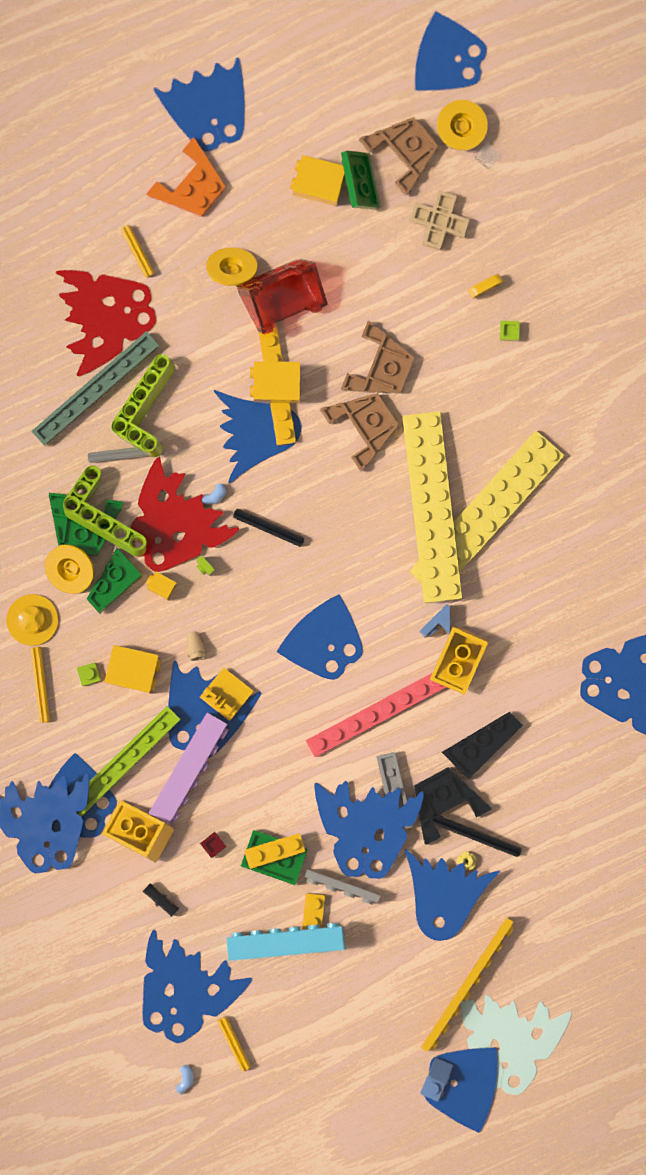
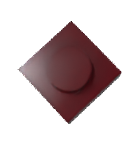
(213, 845)

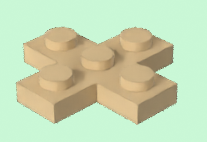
(439, 220)

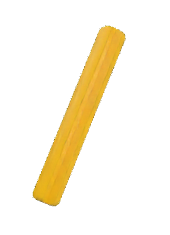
(40, 685)

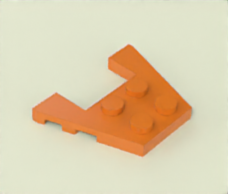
(197, 189)

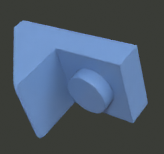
(442, 619)
(436, 1079)

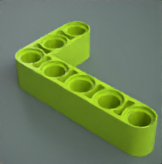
(142, 406)
(99, 517)

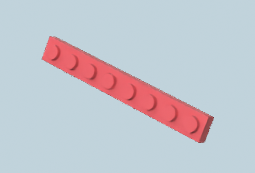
(373, 715)

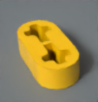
(485, 286)

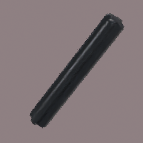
(268, 527)

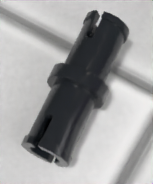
(160, 900)

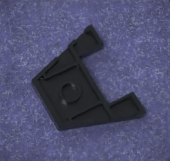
(442, 793)

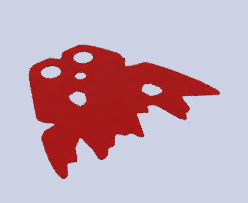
(103, 320)
(172, 516)

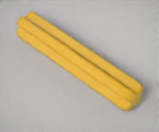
(137, 251)
(234, 1044)

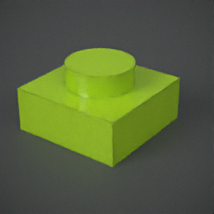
(509, 330)
(204, 567)
(88, 674)

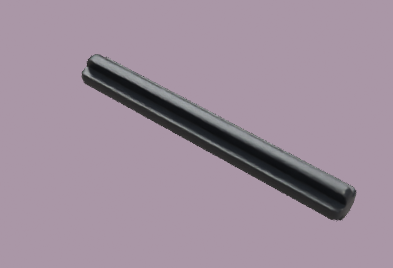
(476, 835)

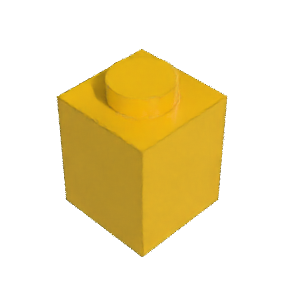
(160, 585)

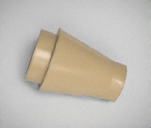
(195, 647)

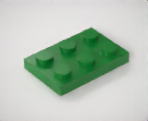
(360, 180)
(283, 869)

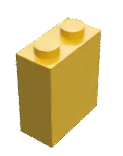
(318, 180)
(275, 382)
(132, 669)

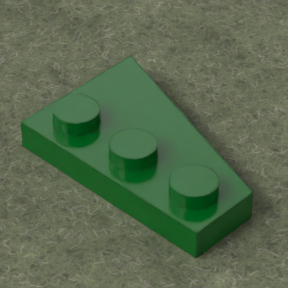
(114, 581)

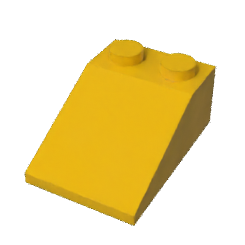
(459, 659)
(138, 831)

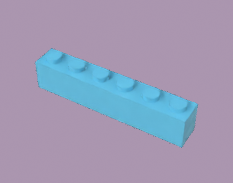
(286, 943)

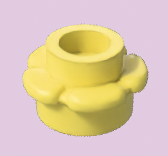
(471, 858)

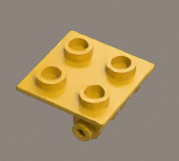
(226, 694)

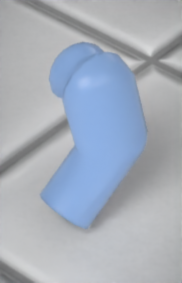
(216, 496)
(187, 1079)

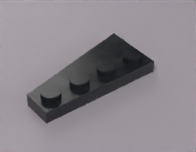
(481, 745)

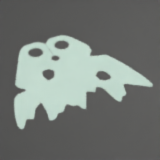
(514, 1037)

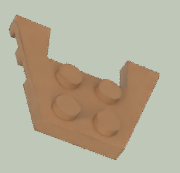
(409, 143)
(388, 367)
(371, 421)

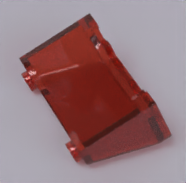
(283, 294)

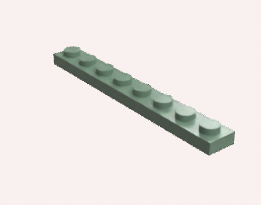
(95, 388)

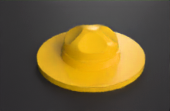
(462, 125)
(231, 266)
(69, 569)
(32, 620)

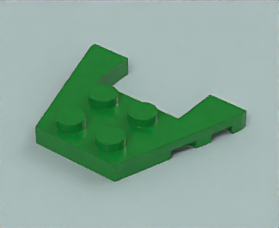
(72, 533)

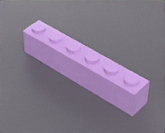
(188, 768)

